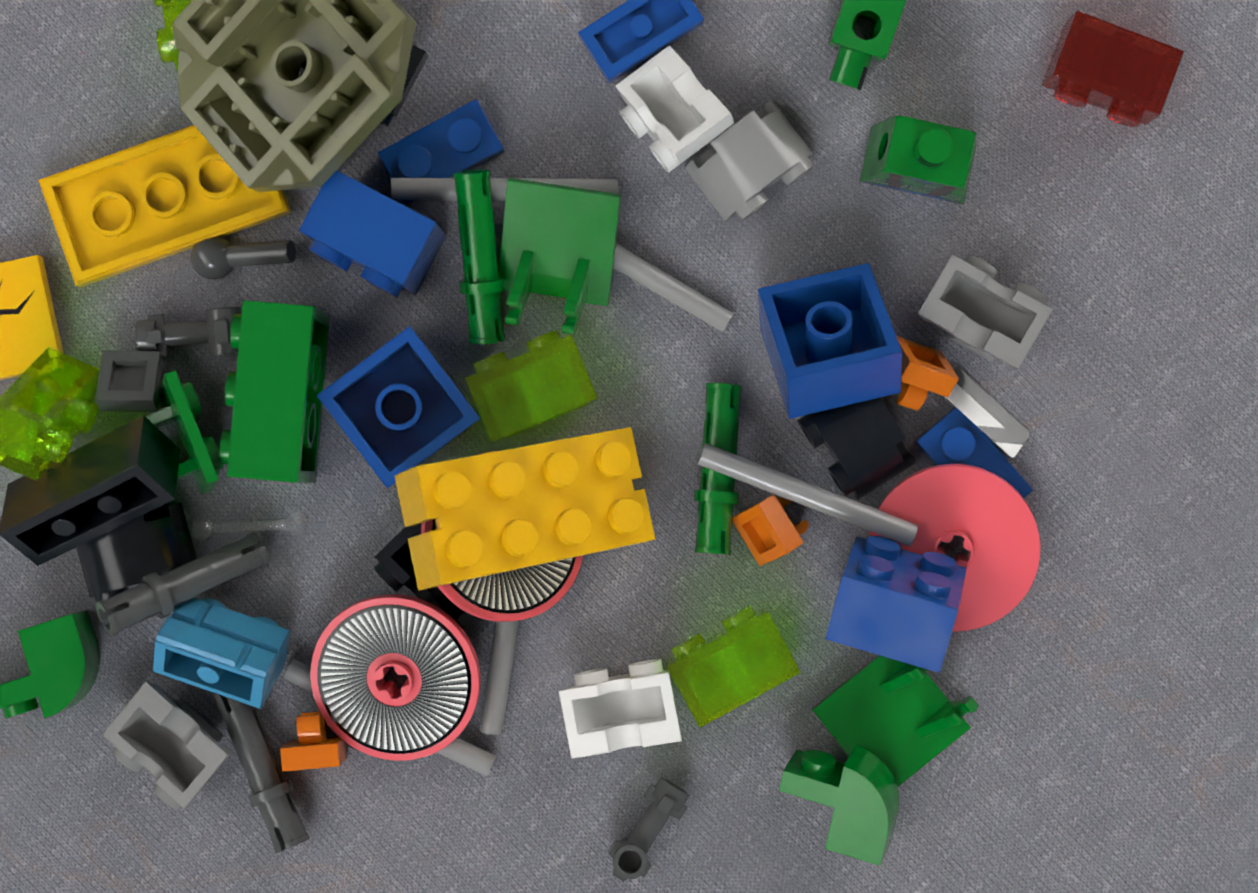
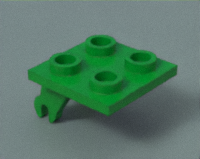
(558, 246)
(183, 410)
(894, 715)

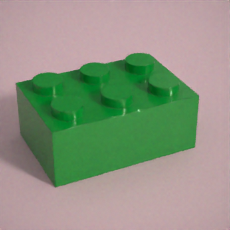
(275, 392)

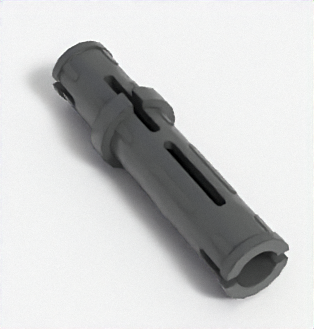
(161, 593)
(263, 773)

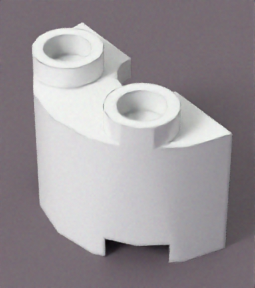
(671, 109)
(620, 710)

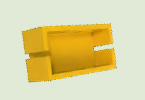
(524, 507)

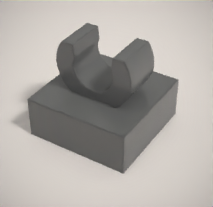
(130, 381)

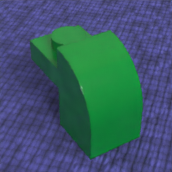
(62, 666)
(860, 793)

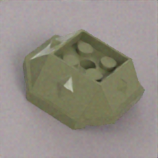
(254, 109)

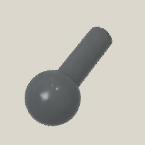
(217, 256)

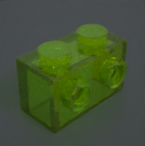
(530, 387)
(46, 412)
(731, 665)

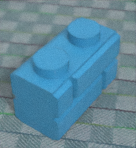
(221, 650)

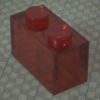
(1111, 70)

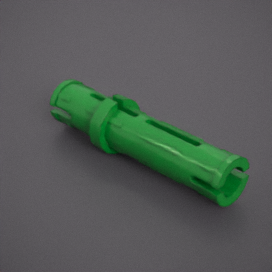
(480, 267)
(716, 489)

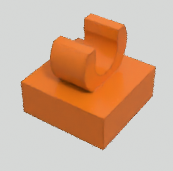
(923, 371)
(768, 529)
(313, 746)

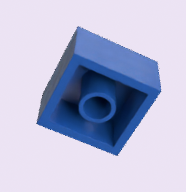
(374, 232)
(830, 340)
(398, 406)
(897, 602)

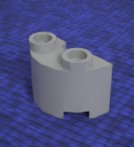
(749, 161)
(984, 313)
(168, 741)

